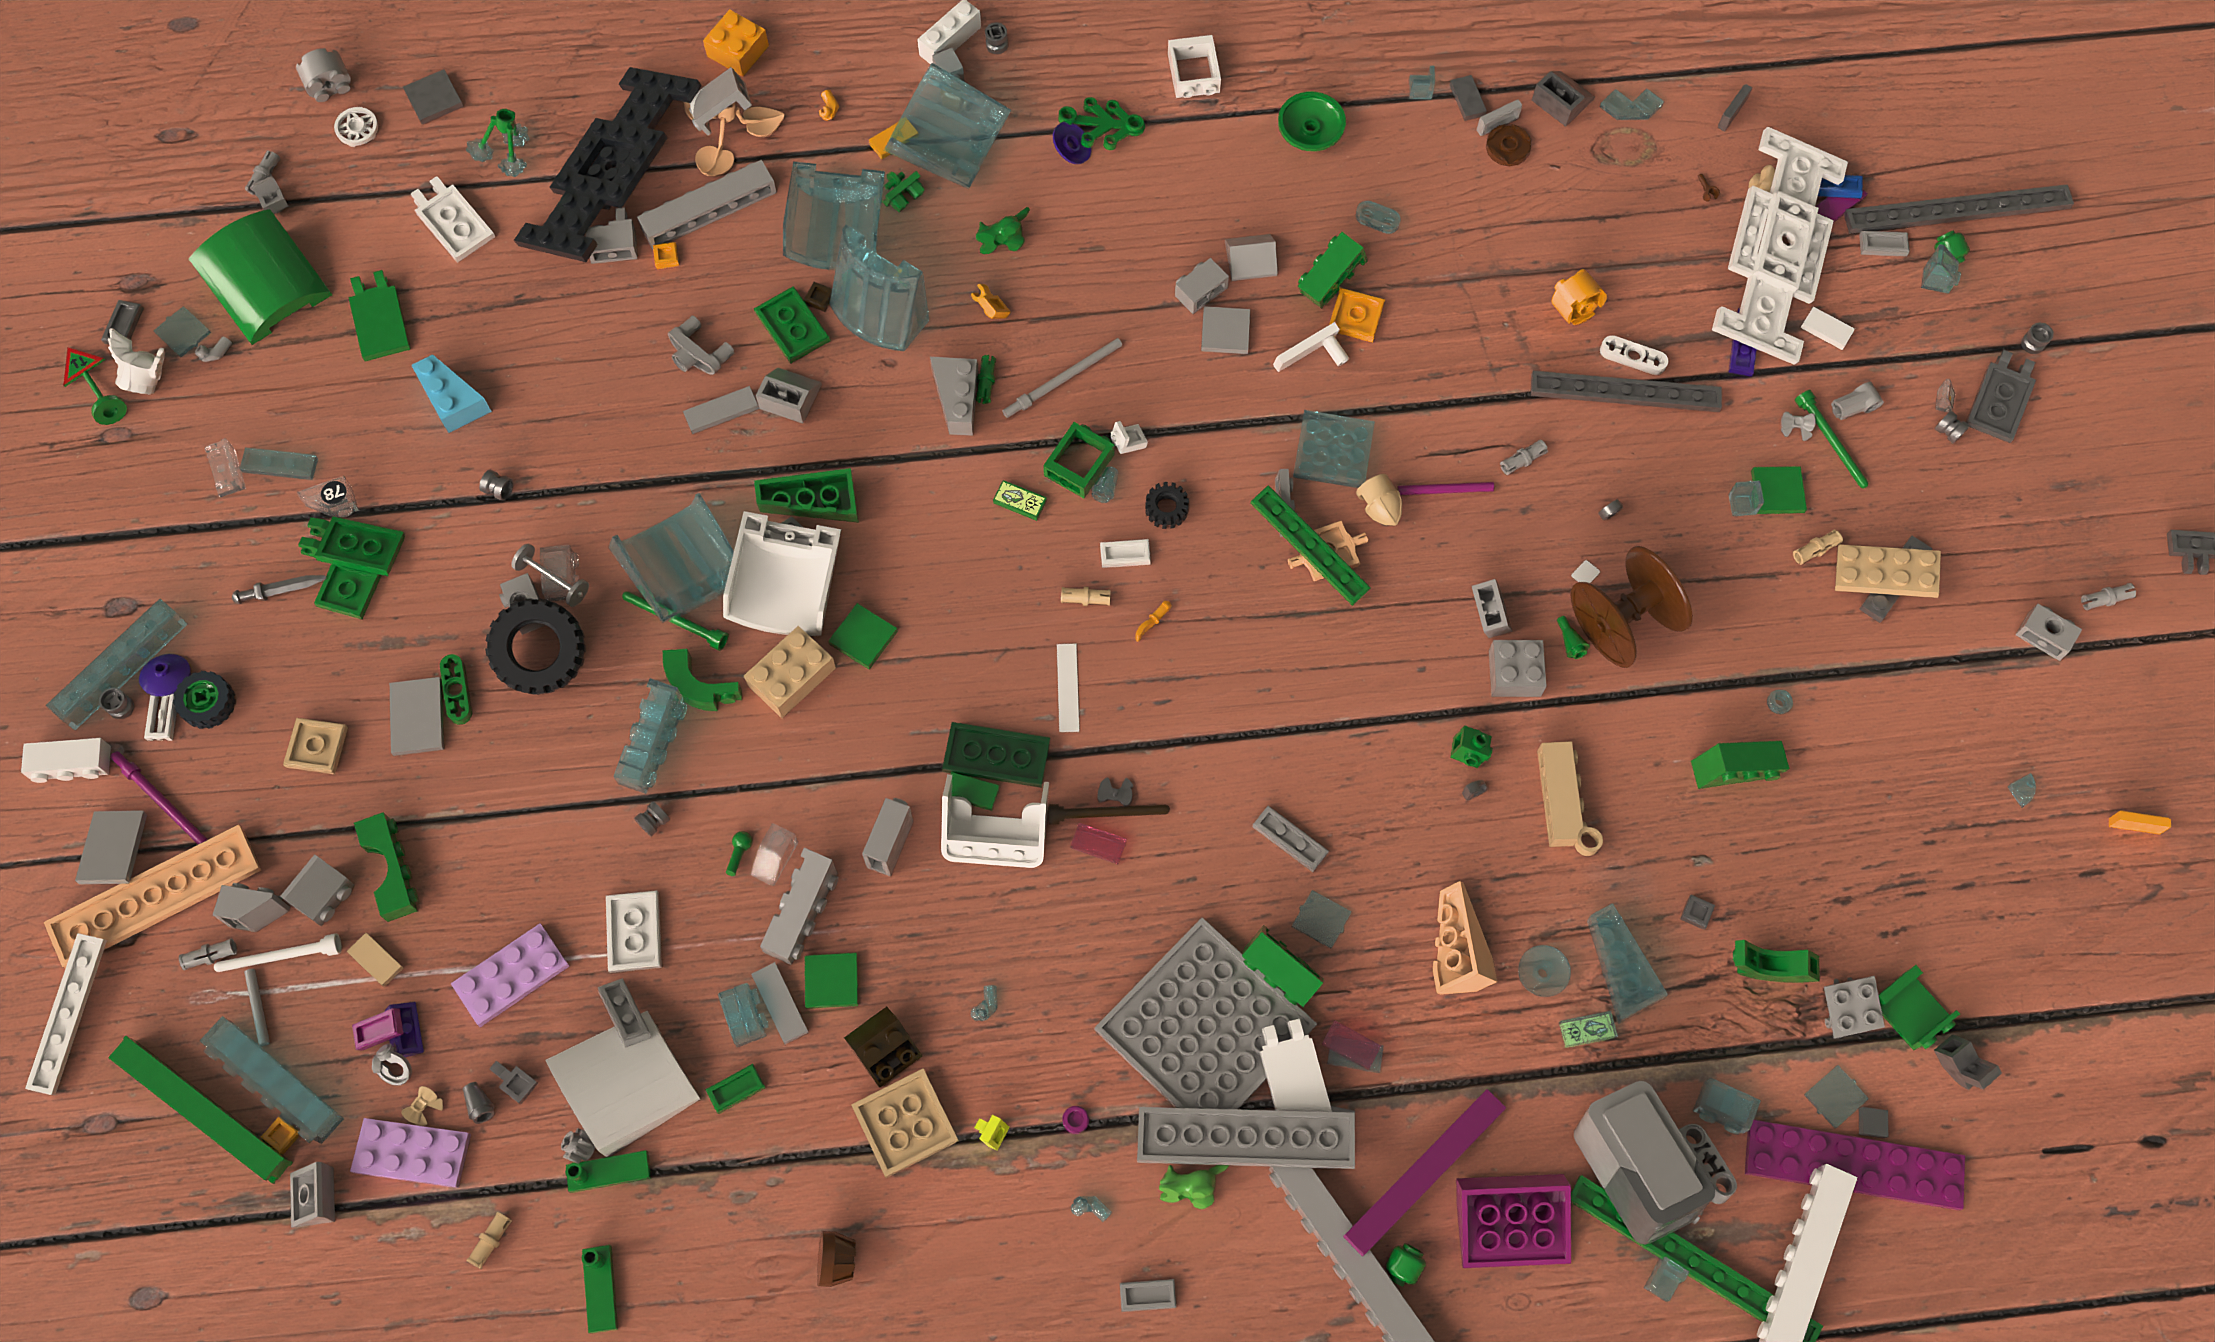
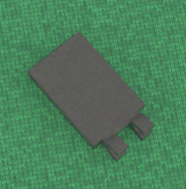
(2002, 398)

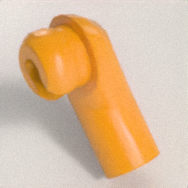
(831, 106)

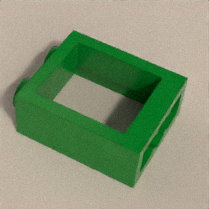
(1069, 479)

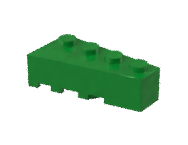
(810, 495)

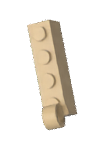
(1562, 798)

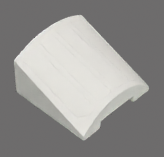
(780, 576)
(622, 1089)

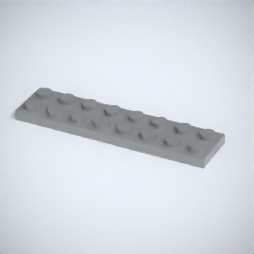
(1246, 1137)

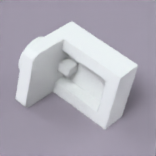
(1128, 438)

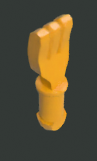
(1154, 619)

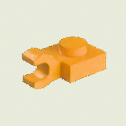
(992, 305)

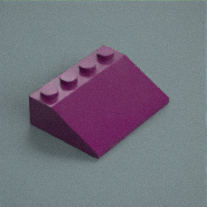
(1514, 1220)

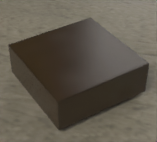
(818, 296)

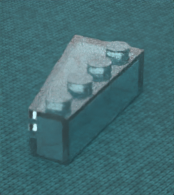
(650, 736)
(1625, 968)

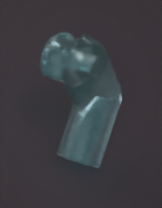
(1090, 1204)

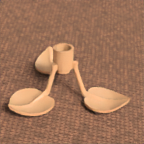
(759, 122)

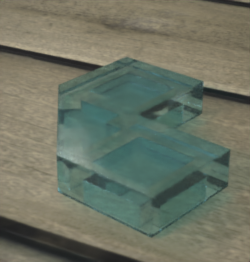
(1624, 109)

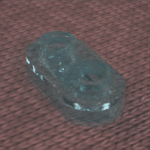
(1378, 217)

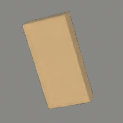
(375, 959)

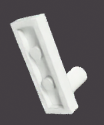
(1324, 338)

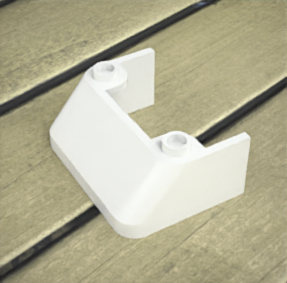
(990, 838)

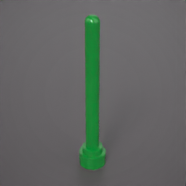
(1807, 402)
(716, 638)

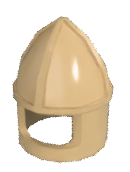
(1382, 500)

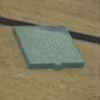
(182, 331)
(1321, 919)
(1836, 1096)

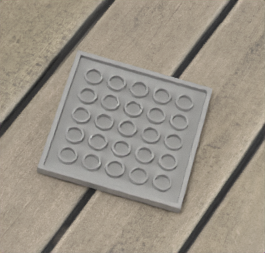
(1200, 1023)

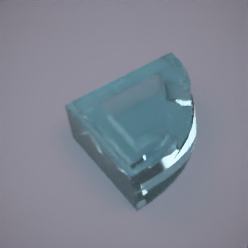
(2023, 789)

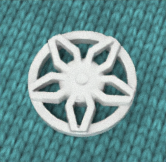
(356, 126)

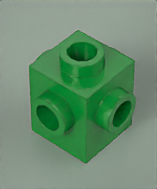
(1471, 747)

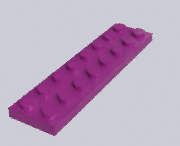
(1881, 1167)

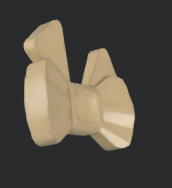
(425, 1098)

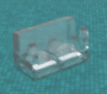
(225, 468)

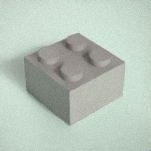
(1517, 668)

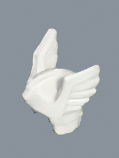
(136, 370)

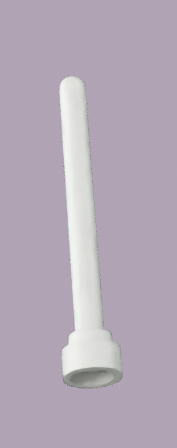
(328, 945)

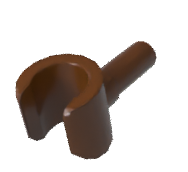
(1708, 189)

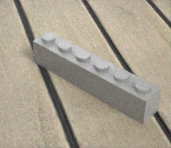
(707, 204)

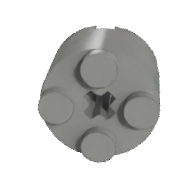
(323, 74)

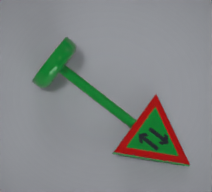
(107, 408)

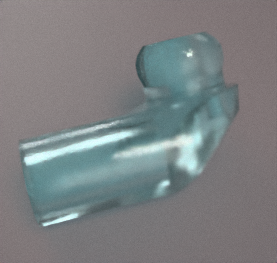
(986, 1007)

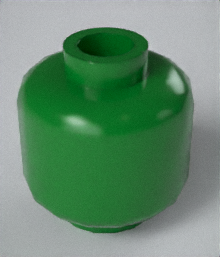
(1955, 244)
(1405, 1264)

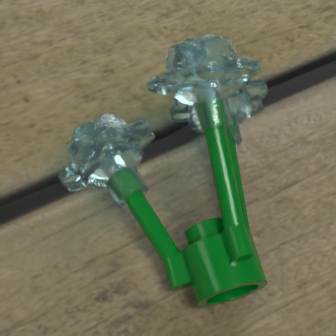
(514, 136)

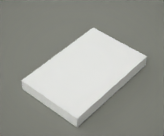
(633, 931)

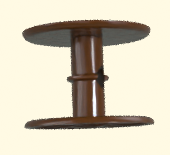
(1654, 590)

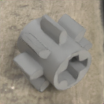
(577, 1146)

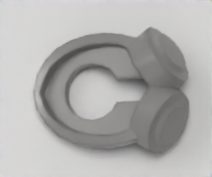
(387, 1053)

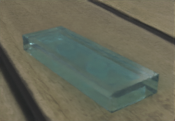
(278, 463)

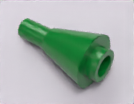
(1575, 645)

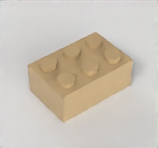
(790, 671)

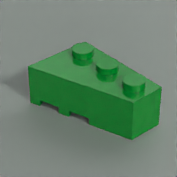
(1332, 269)
(1740, 763)
(1281, 967)

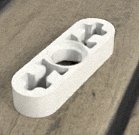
(1643, 351)

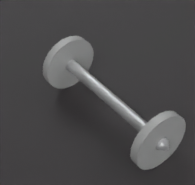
(524, 557)

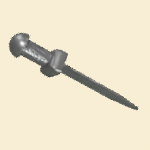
(262, 591)

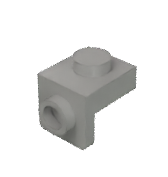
(270, 195)

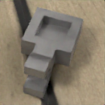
(516, 1083)

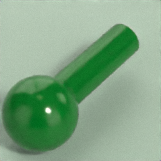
(741, 842)

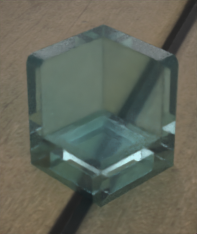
(1422, 85)
(1746, 498)
(1665, 1278)

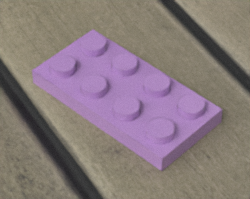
(509, 975)
(410, 1153)

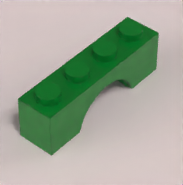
(395, 895)

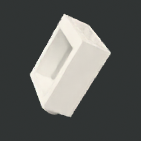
(1194, 48)

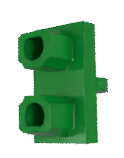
(895, 196)

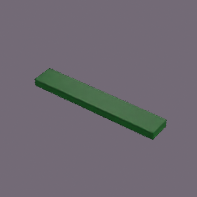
(1310, 545)

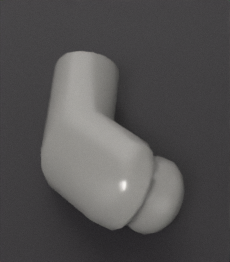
(213, 353)

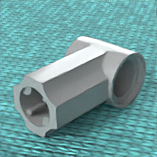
(1862, 399)

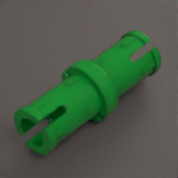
(986, 379)

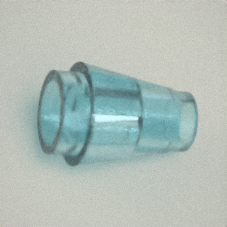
(1105, 486)

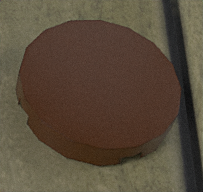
(1508, 145)

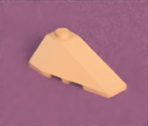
(1463, 953)

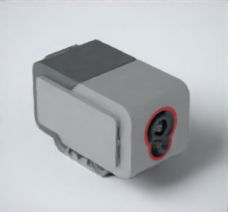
(1649, 1164)

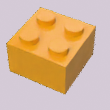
(736, 42)

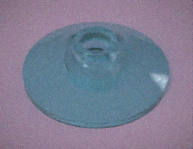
(1552, 962)

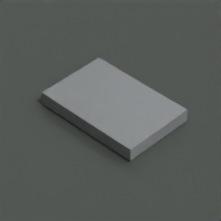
(416, 716)
(111, 847)

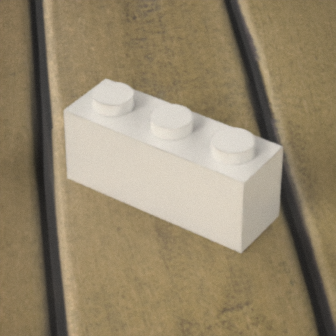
(950, 30)
(66, 759)

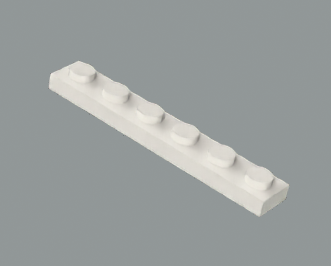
(66, 1014)

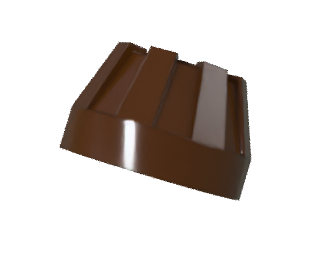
(835, 1259)

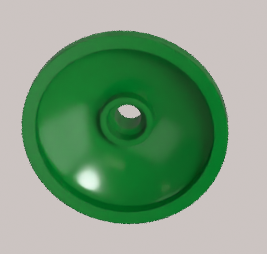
(1312, 112)

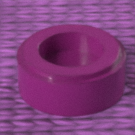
(1075, 1119)

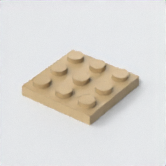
(904, 1123)

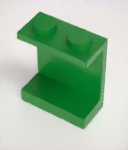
(1914, 1010)

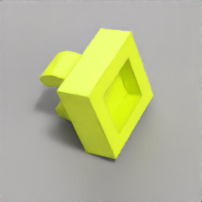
(992, 1131)

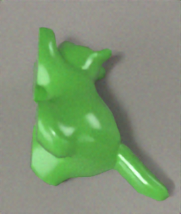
(1195, 1186)

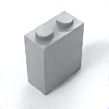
(888, 836)

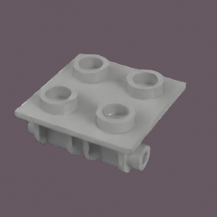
(1853, 1007)

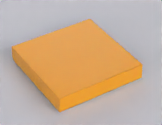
(1357, 314)

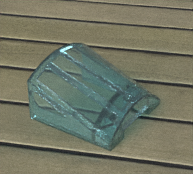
(947, 127)
(822, 205)
(877, 297)
(677, 561)

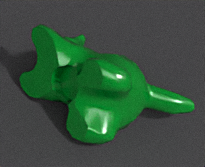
(1004, 232)

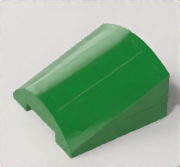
(258, 273)

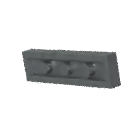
(1880, 604)

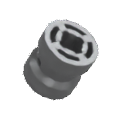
(996, 38)
(2037, 338)
(1952, 427)
(497, 485)
(116, 703)
(646, 821)

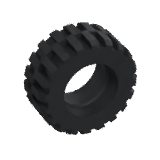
(510, 622)

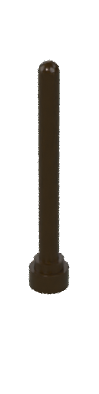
(1058, 813)

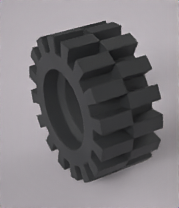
(1167, 492)

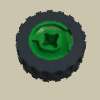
(204, 699)

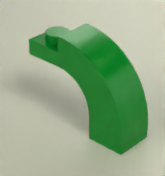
(703, 696)
(1776, 966)

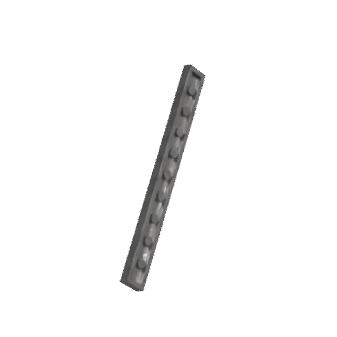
(1958, 208)

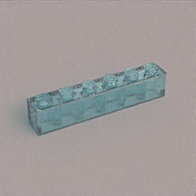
(117, 663)
(271, 1080)

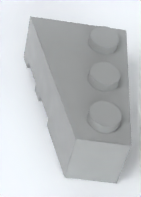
(957, 392)

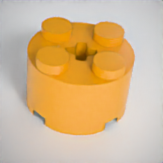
(1578, 297)

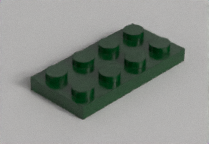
(996, 754)

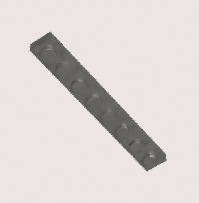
(1626, 391)

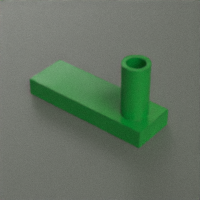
(608, 1171)
(599, 1289)

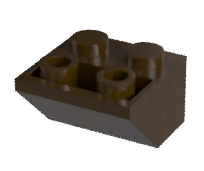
(883, 1046)

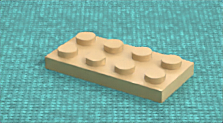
(1888, 571)

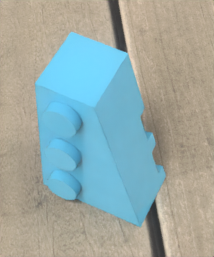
(449, 394)

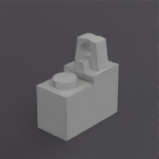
(614, 241)

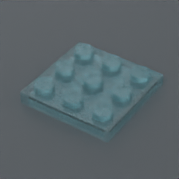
(1333, 449)

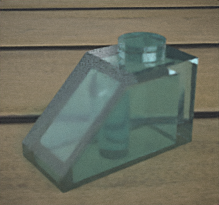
(1941, 271)

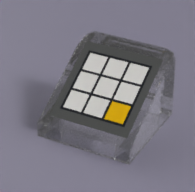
(1945, 397)

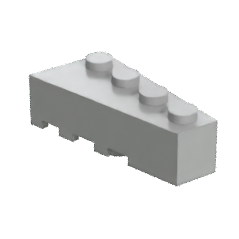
(800, 907)

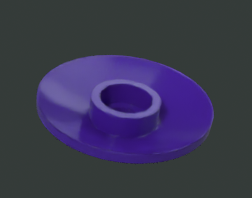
(1068, 143)
(164, 674)

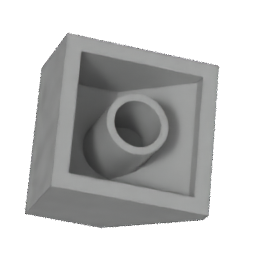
(318, 890)

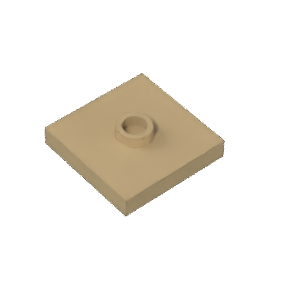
(315, 746)

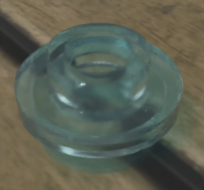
(1783, 696)

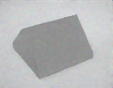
(1251, 257)
(312, 1195)

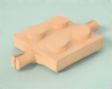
(1339, 541)

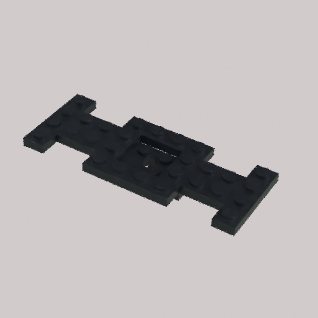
(629, 146)

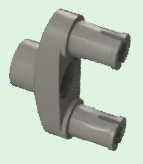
(690, 354)

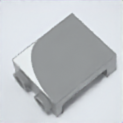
(718, 96)

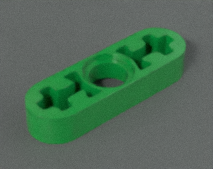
(448, 681)

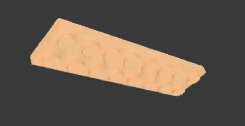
(156, 893)

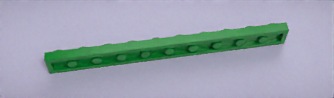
(1700, 1265)

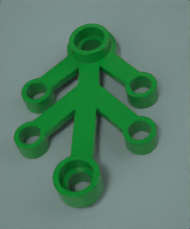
(1128, 124)

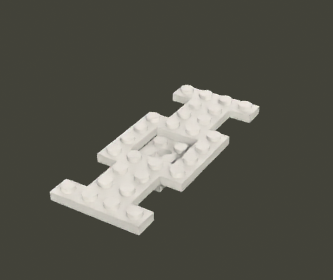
(1778, 269)

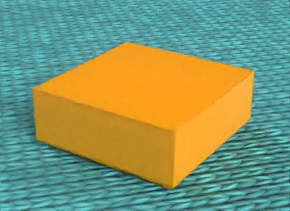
(666, 255)
(280, 1135)

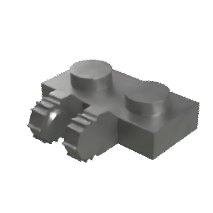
(2190, 545)

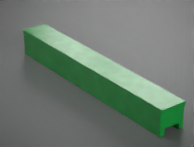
(200, 1110)

